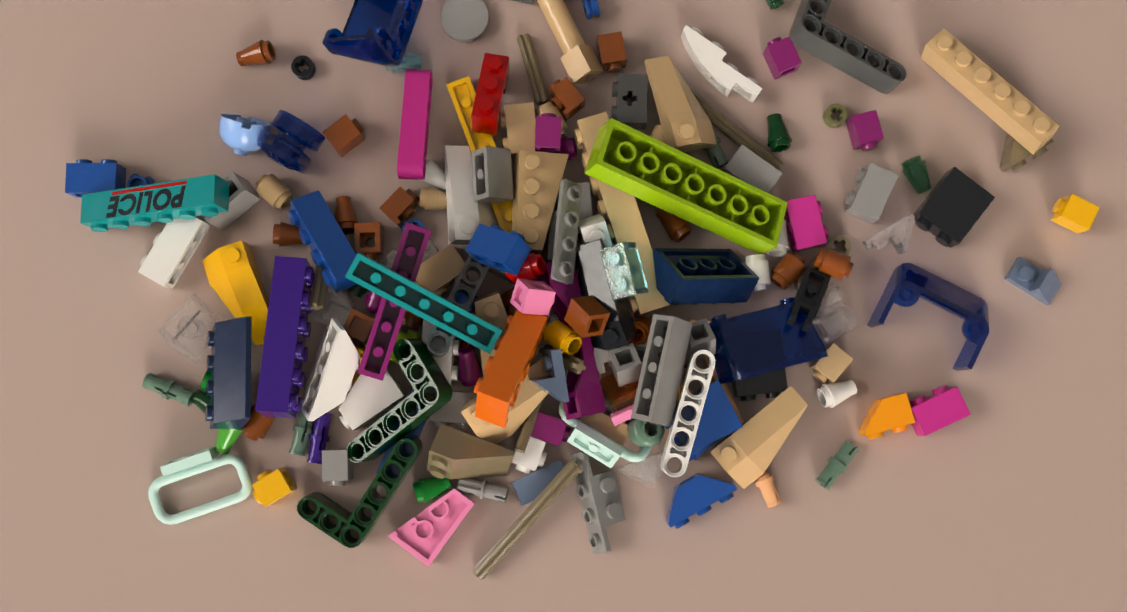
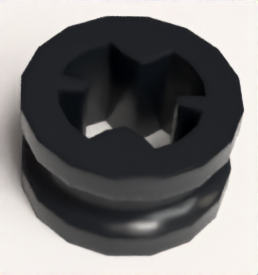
(307, 73)

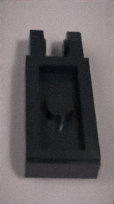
(809, 296)

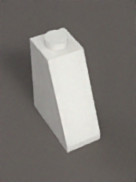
(370, 399)

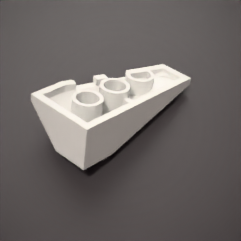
(462, 211)

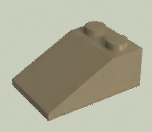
(466, 456)

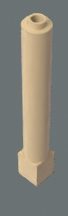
(577, 57)

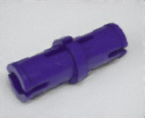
(319, 438)

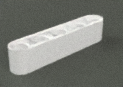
(697, 403)

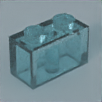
(624, 270)

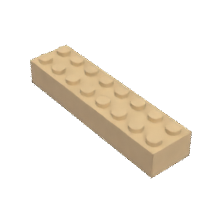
(621, 218)

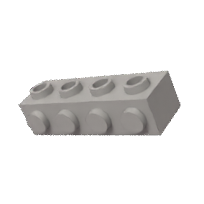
(661, 370)

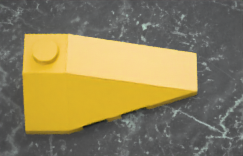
(238, 283)

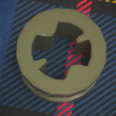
(834, 123)

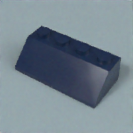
(702, 276)
(230, 374)

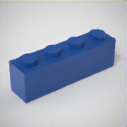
(324, 237)

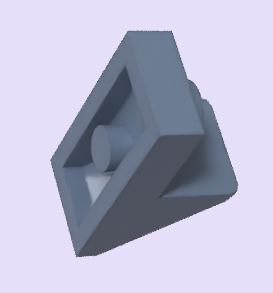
(1033, 280)
(555, 382)

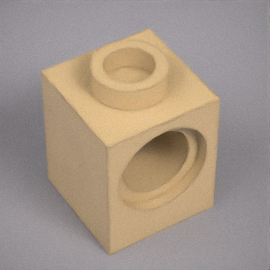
(831, 367)

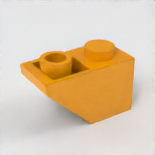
(886, 414)

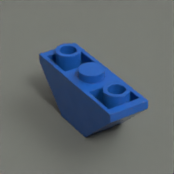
(696, 496)

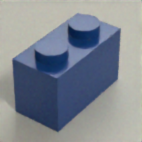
(91, 177)
(498, 248)

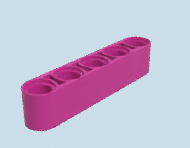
(415, 124)

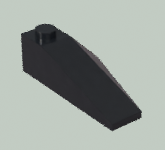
(593, 281)

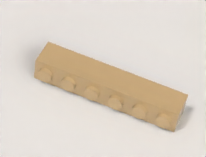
(989, 91)

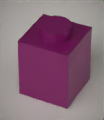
(781, 57)
(865, 130)
(548, 133)
(550, 429)

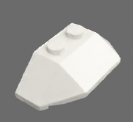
(331, 372)

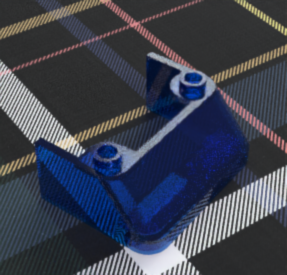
(911, 282)

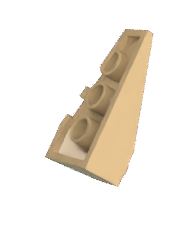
(680, 113)
(527, 400)
(752, 448)

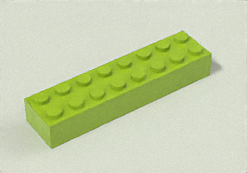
(686, 187)

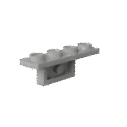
(565, 232)
(599, 502)

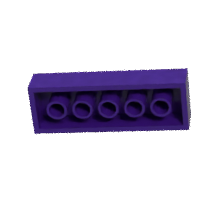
(285, 339)

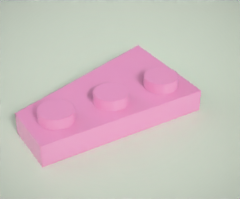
(433, 527)

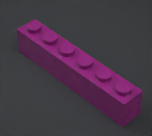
(389, 315)

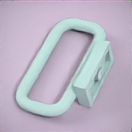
(598, 444)
(190, 466)

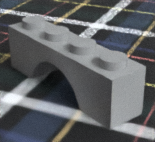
(628, 359)

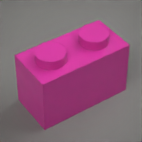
(805, 224)
(938, 410)

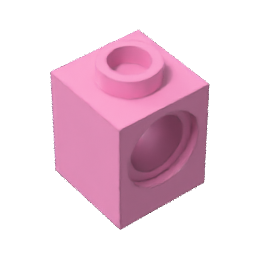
(533, 297)

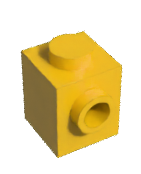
(1074, 213)
(273, 486)

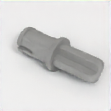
(483, 489)

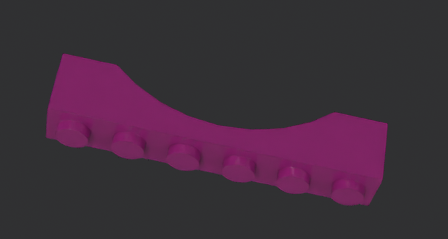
(583, 388)

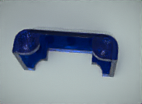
(375, 31)
(763, 342)

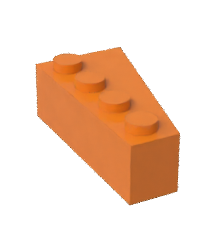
(508, 367)

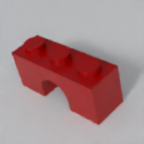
(489, 94)

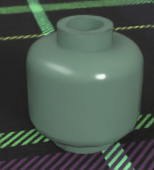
(644, 433)

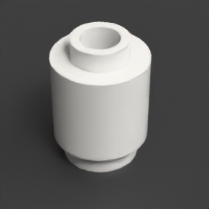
(760, 267)

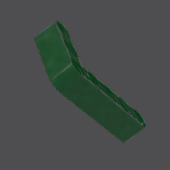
(406, 410)
(370, 499)

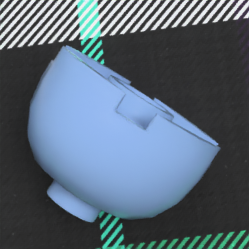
(242, 133)

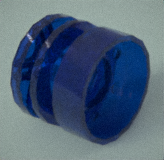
(291, 141)

